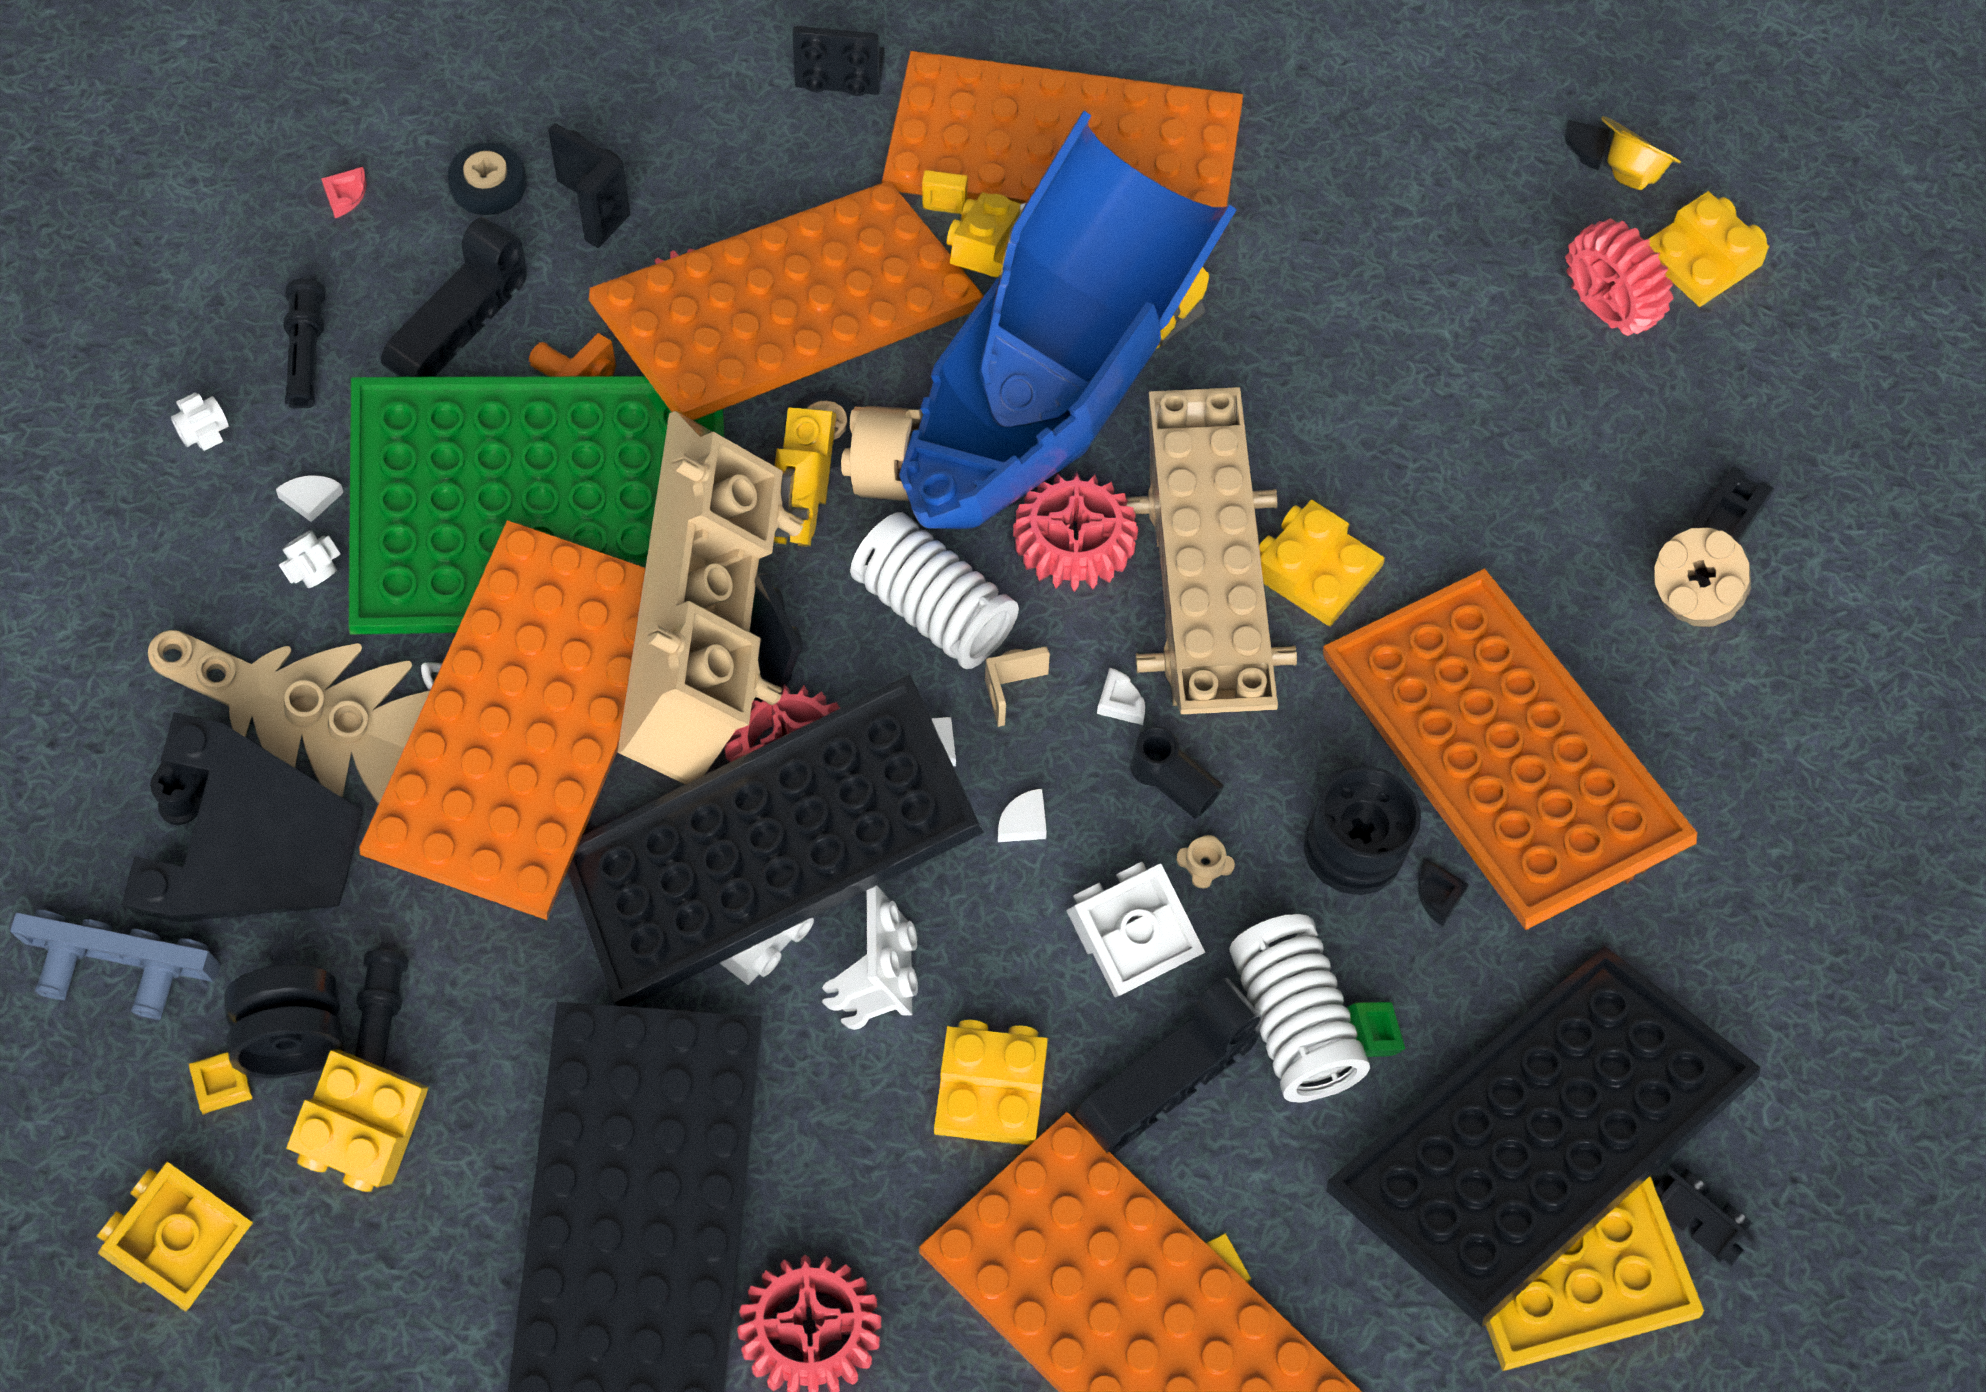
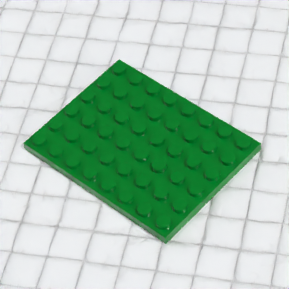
(460, 456)

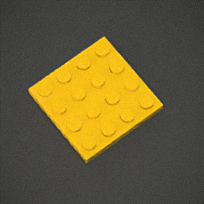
(1604, 1288)

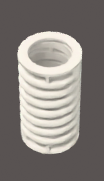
(953, 629)
(1300, 1041)

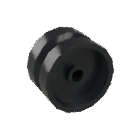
(282, 1021)

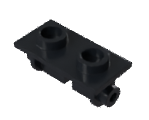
(1720, 1227)

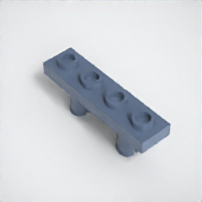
(96, 940)

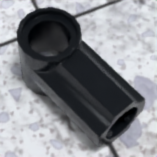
(1175, 775)

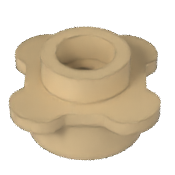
(1209, 848)

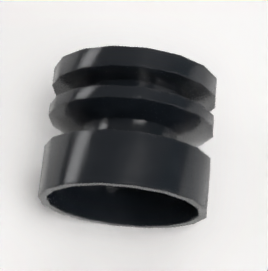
(1362, 830)

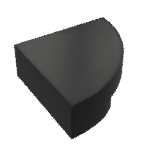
(1587, 142)
(1440, 892)

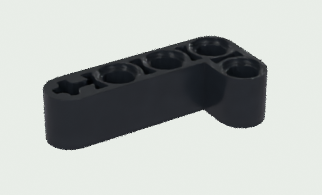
(456, 311)
(1167, 1074)

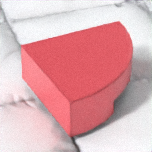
(344, 190)

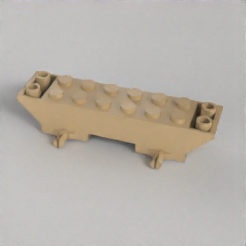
(1209, 555)
(692, 643)

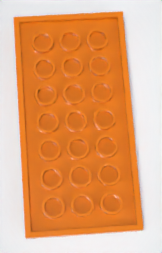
(1011, 119)
(784, 300)
(516, 725)
(1508, 748)
(1112, 1284)

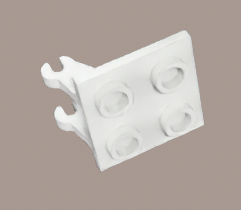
(885, 975)

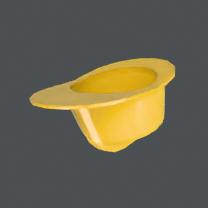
(1635, 159)

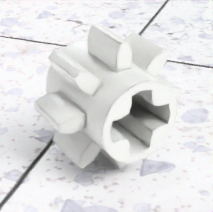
(199, 421)
(309, 559)

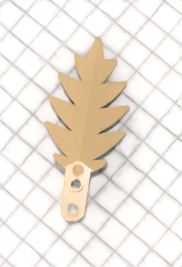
(301, 703)

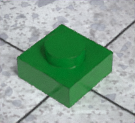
(1377, 1028)

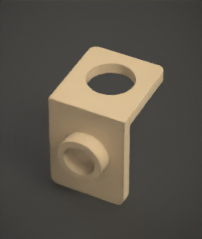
(1012, 667)

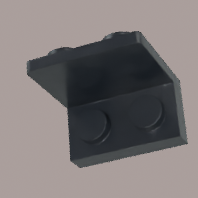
(837, 60)
(597, 180)
(779, 640)

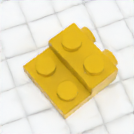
(982, 233)
(1709, 248)
(1317, 562)
(991, 1083)
(357, 1121)
(172, 1235)

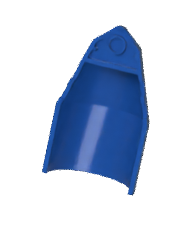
(1080, 270)
(967, 466)

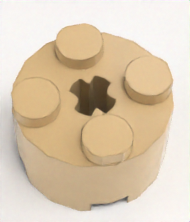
(878, 450)
(1708, 550)

